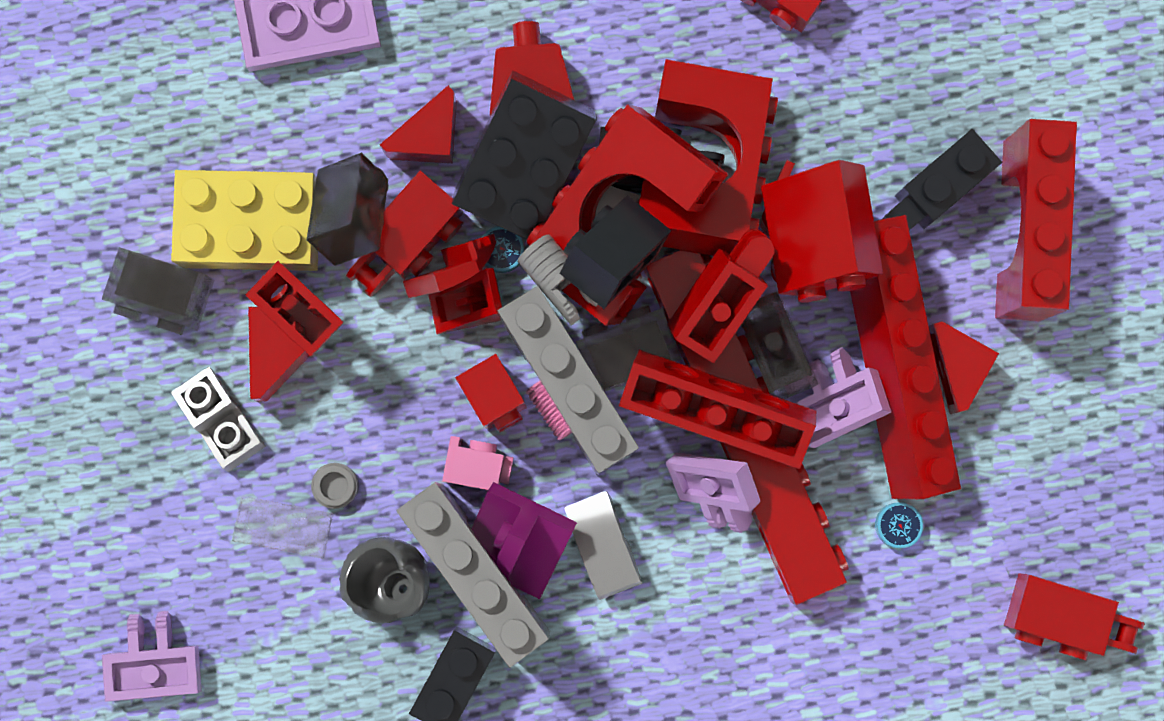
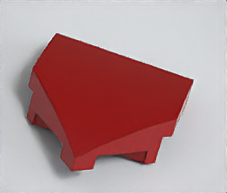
(461, 264)

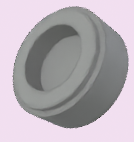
(334, 485)

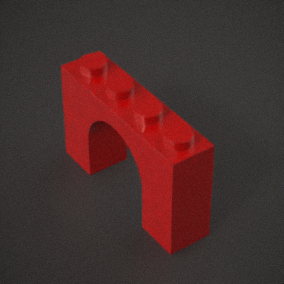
(735, 110)
(632, 147)
(1042, 164)

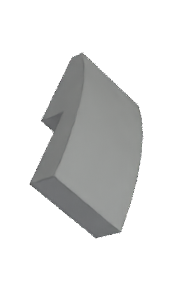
(218, 419)
(603, 545)

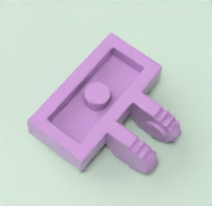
(846, 404)
(719, 486)
(152, 671)

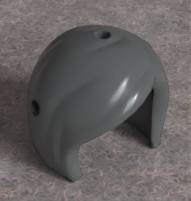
(371, 572)

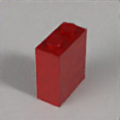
(822, 230)

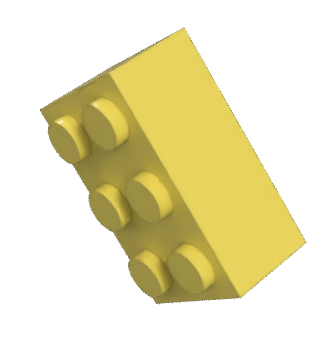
(242, 220)

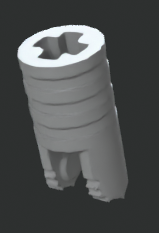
(543, 264)

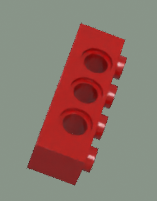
(719, 409)

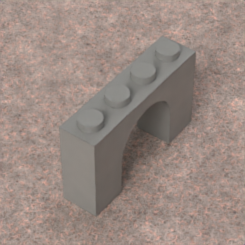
(567, 380)
(472, 574)

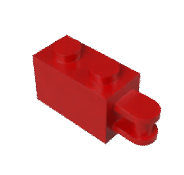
(410, 230)
(723, 296)
(1068, 617)

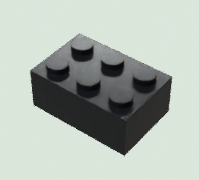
(523, 155)

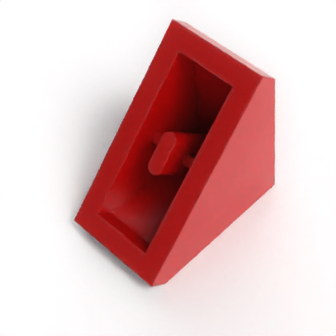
(427, 134)
(467, 303)
(271, 356)
(960, 365)

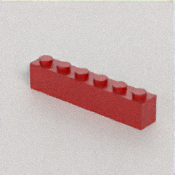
(900, 347)

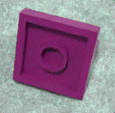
(522, 538)

